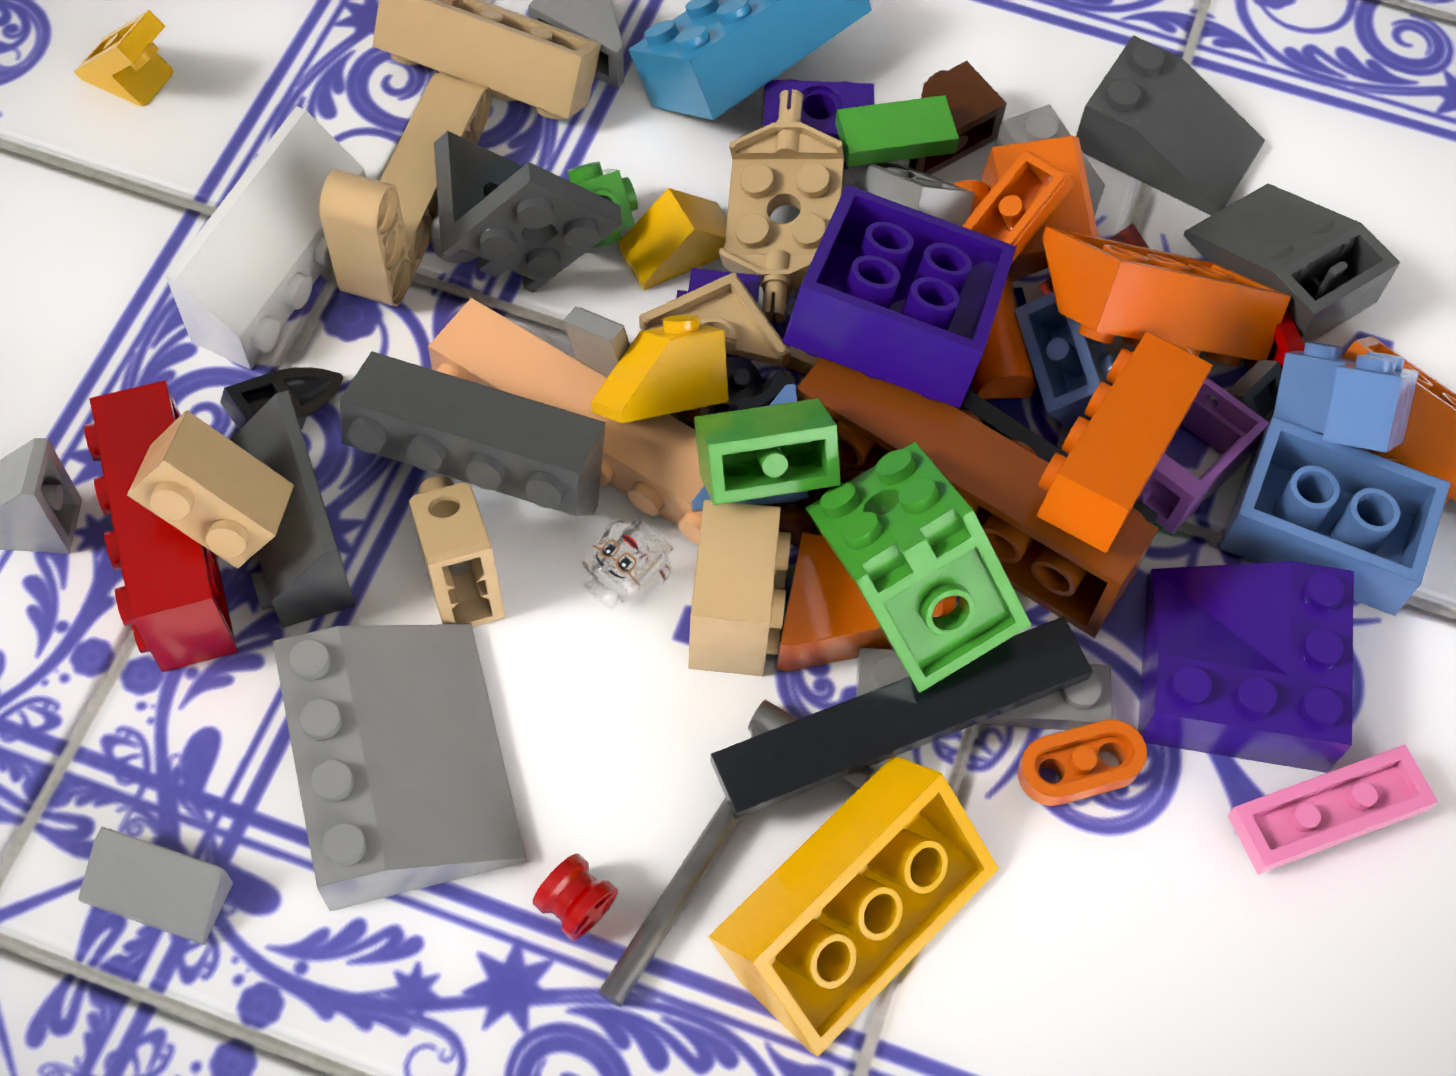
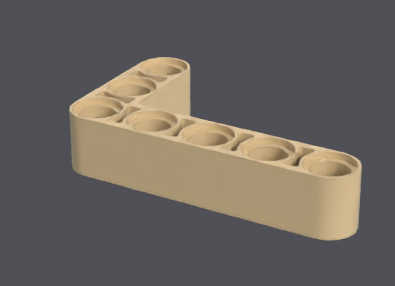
(383, 226)

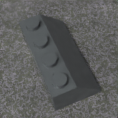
(474, 434)

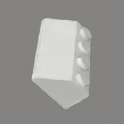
(260, 245)

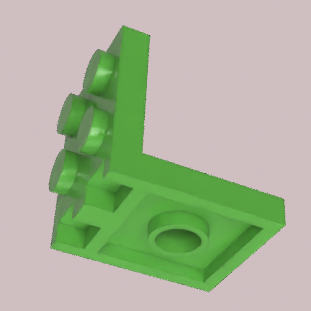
(910, 546)

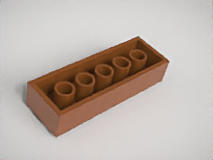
(996, 481)

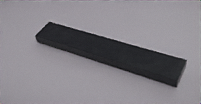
(897, 719)

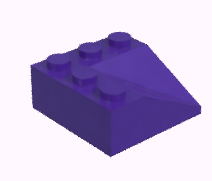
(900, 296)
(1250, 662)

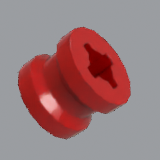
(575, 896)

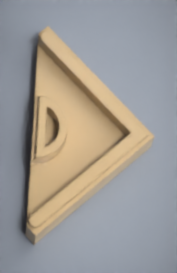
(728, 307)

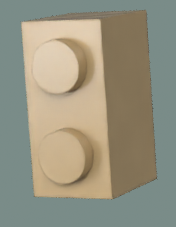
(211, 490)

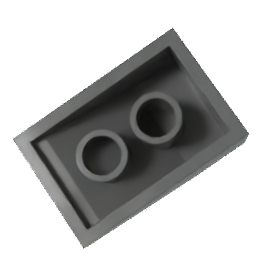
(1168, 128)

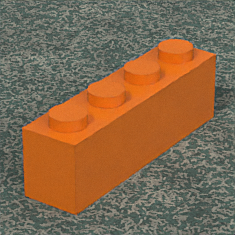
(1122, 442)

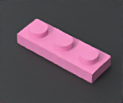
(1331, 809)

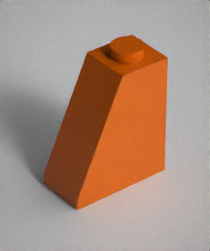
(827, 612)

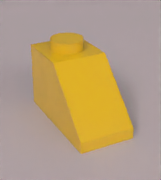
(666, 372)

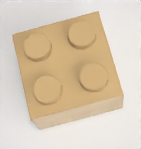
(738, 588)

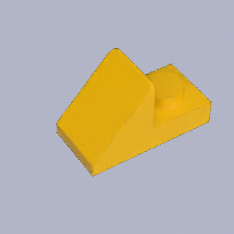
(128, 61)

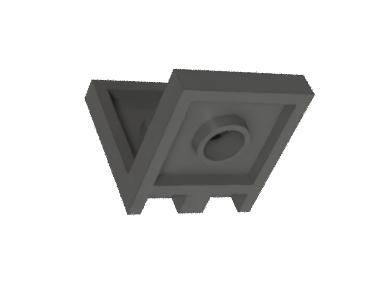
(514, 213)

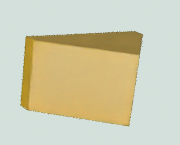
(673, 238)

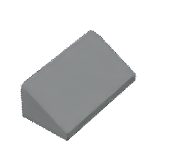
(154, 885)

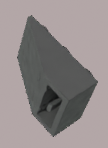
(1301, 249)

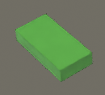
(896, 131)

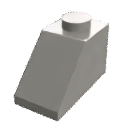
(590, 20)
(37, 500)

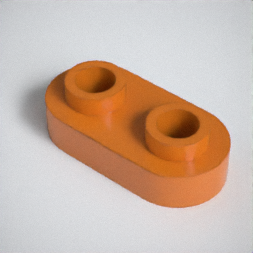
(1078, 763)

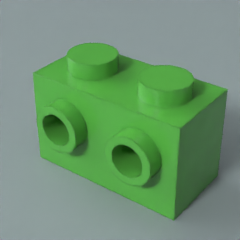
(767, 451)

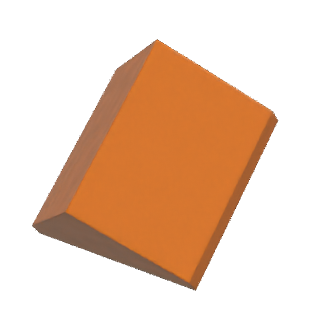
(1072, 214)

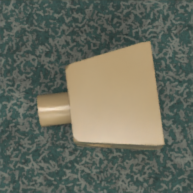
(451, 533)

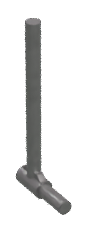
(691, 874)

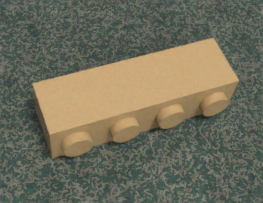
(492, 49)

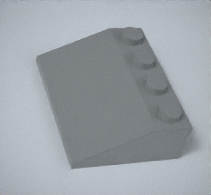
(395, 759)

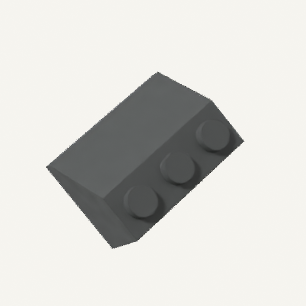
(302, 562)

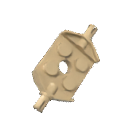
(773, 169)

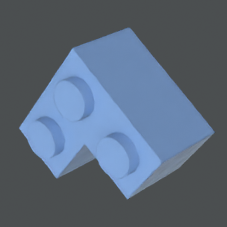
(1346, 399)

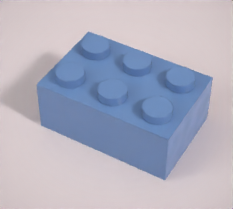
(1337, 511)

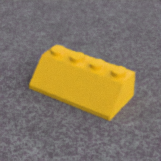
(856, 902)

